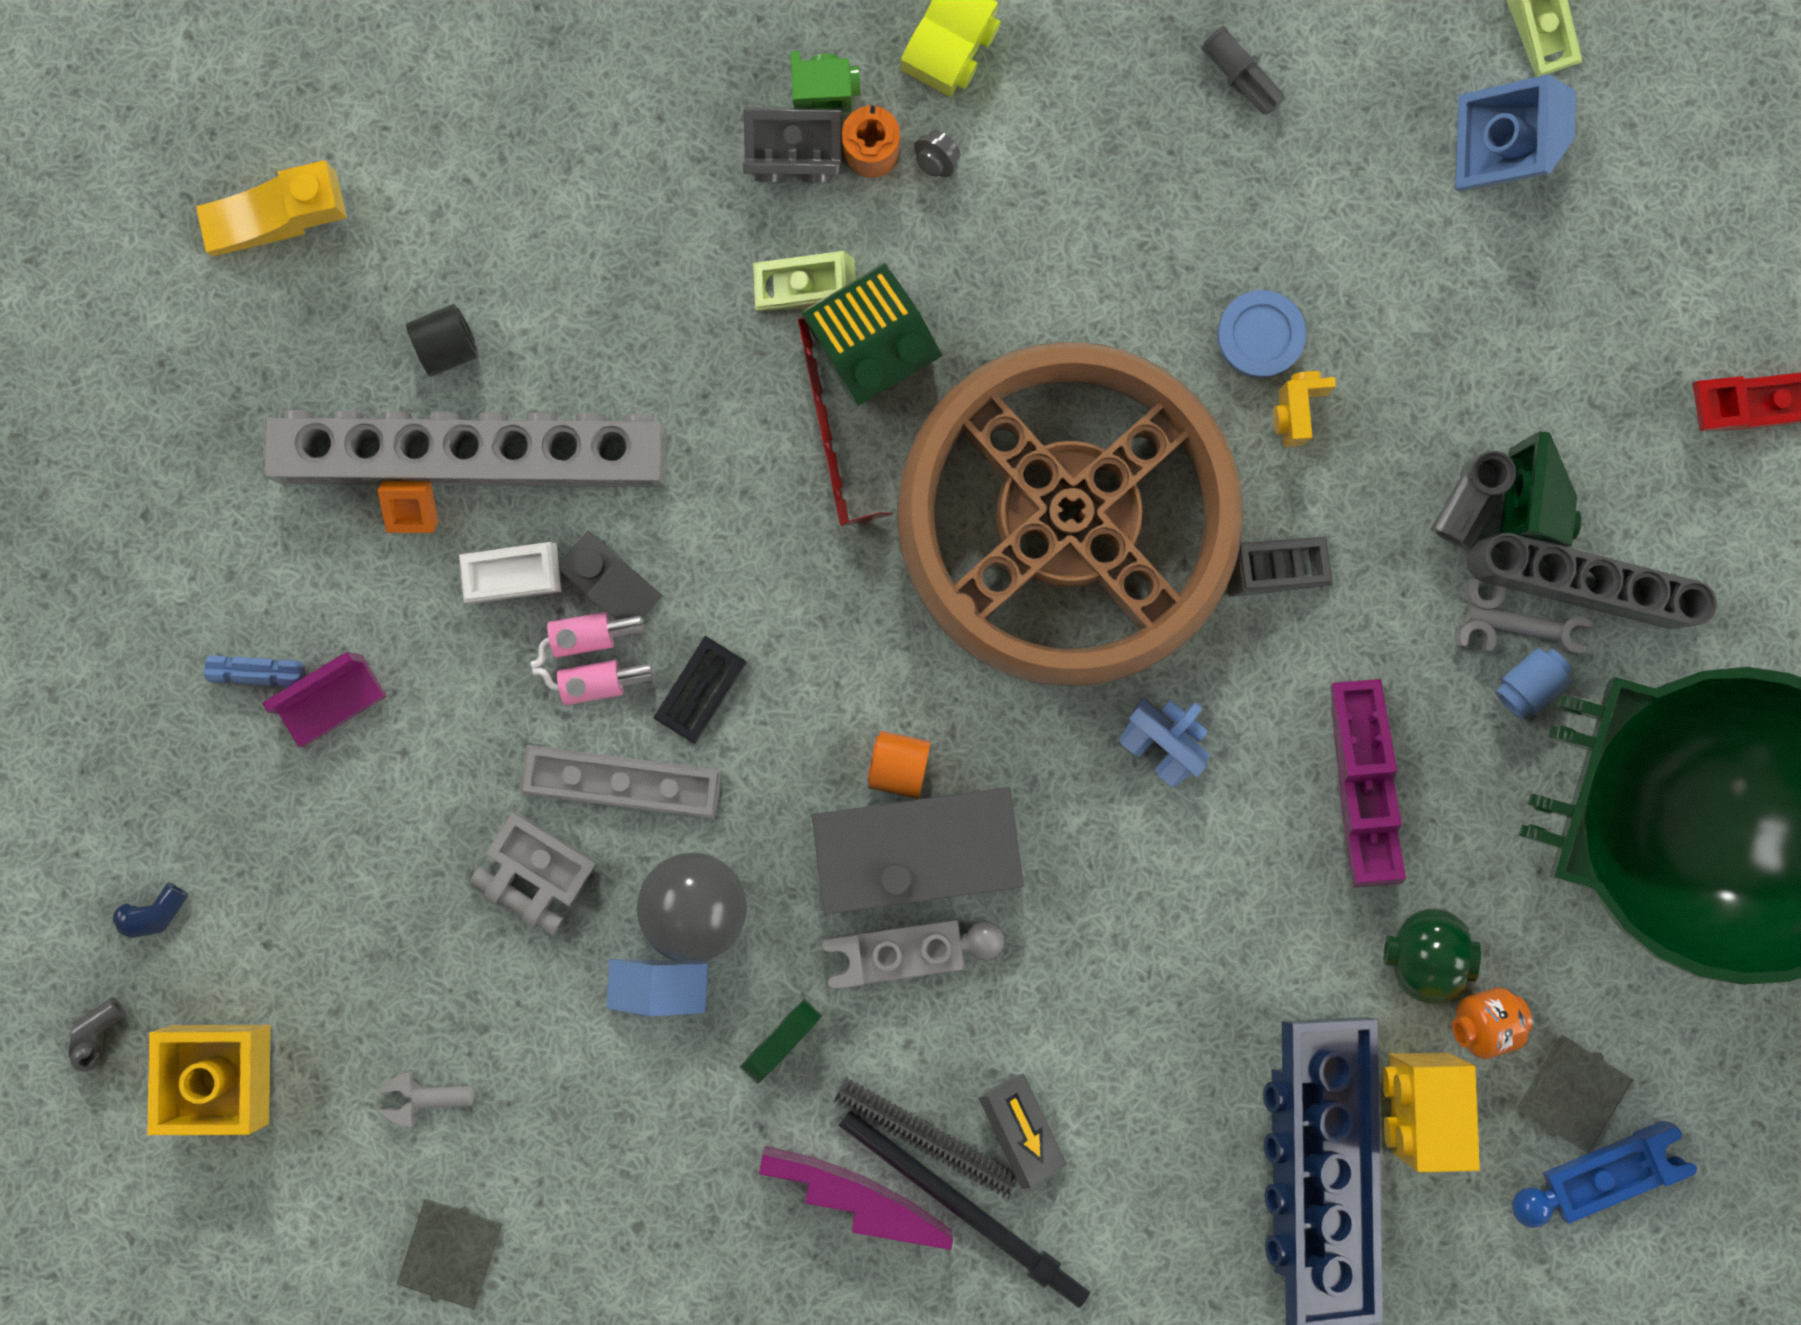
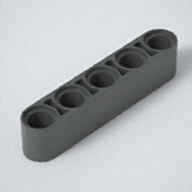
(1613, 581)

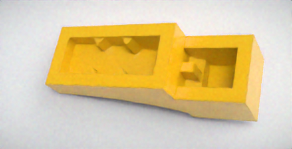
(273, 210)

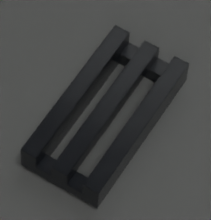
(679, 724)

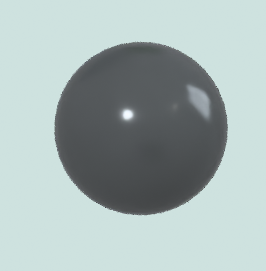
(691, 907)

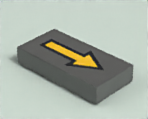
(1022, 1131)

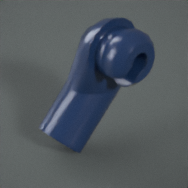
(151, 919)

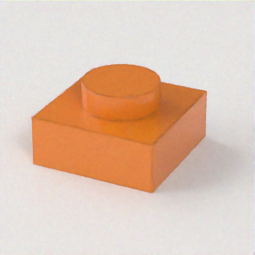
(408, 506)

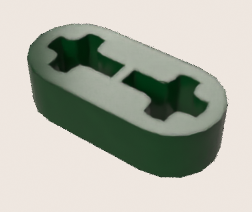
(780, 1041)

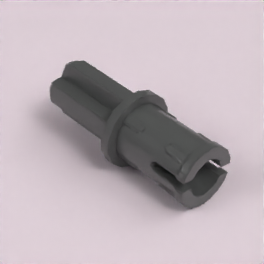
(1243, 70)

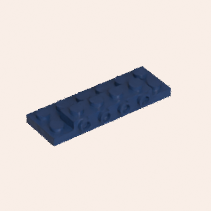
(1326, 1172)

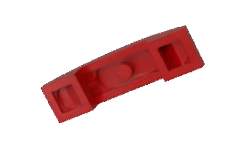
(1748, 402)

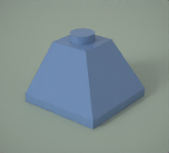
(1513, 131)

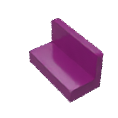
(326, 698)

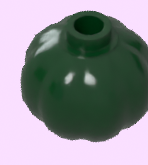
(1433, 956)

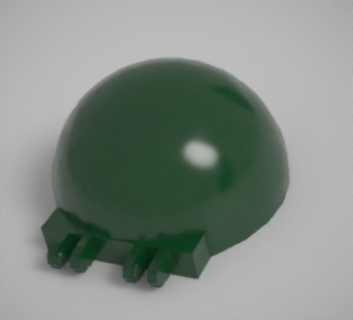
(1691, 820)

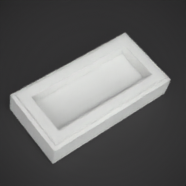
(510, 573)

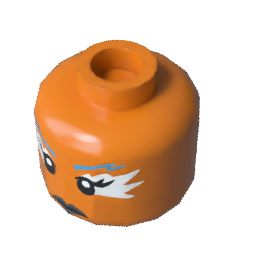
(1492, 1023)

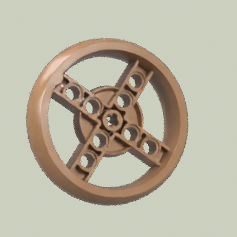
(978, 411)

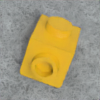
(1293, 414)

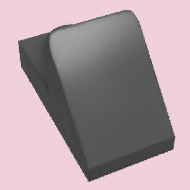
(608, 579)

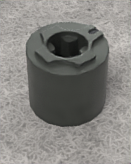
(442, 340)

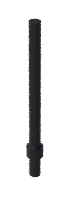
(1041, 1266)

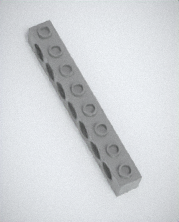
(293, 437)

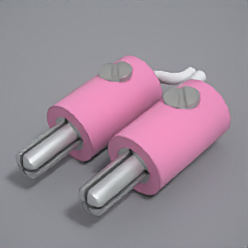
(587, 635)

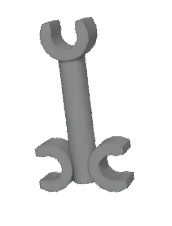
(1483, 618)

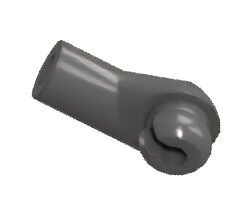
(89, 1034)

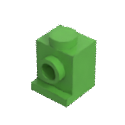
(824, 82)

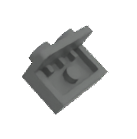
(792, 143)

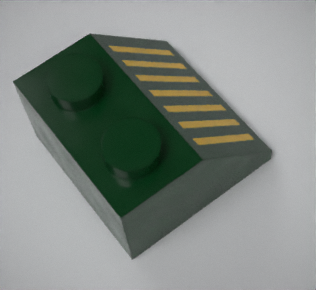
(871, 334)

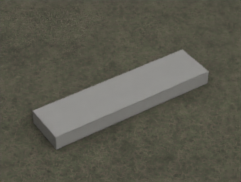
(621, 781)

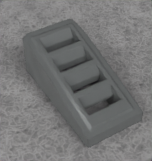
(1253, 581)

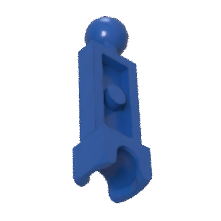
(1605, 1177)

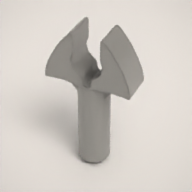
(422, 1098)

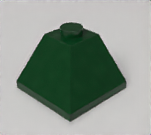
(1542, 496)

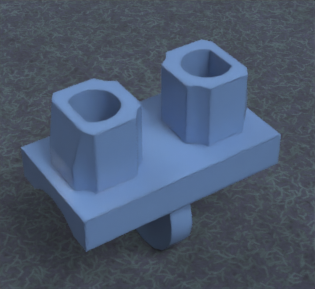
(1151, 725)

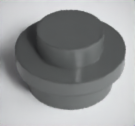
(937, 154)

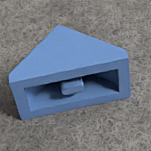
(657, 987)

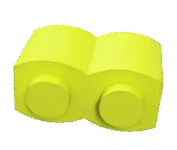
(947, 41)

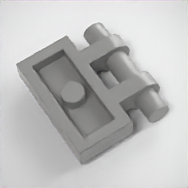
(540, 859)

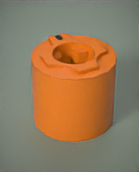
(871, 141)
(898, 764)

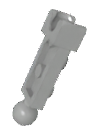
(911, 951)

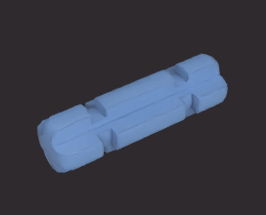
(253, 671)

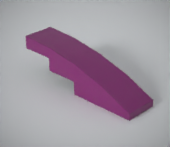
(1367, 783)
(875, 1208)

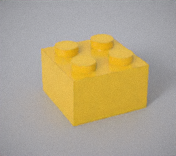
(209, 1079)
(1432, 1111)

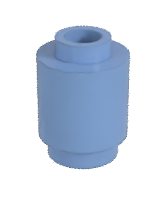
(1534, 682)

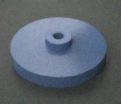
(1261, 334)

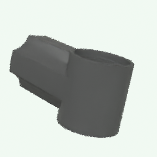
(1473, 502)

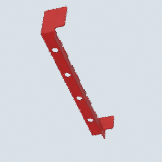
(826, 433)

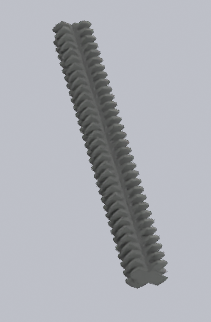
(926, 1136)

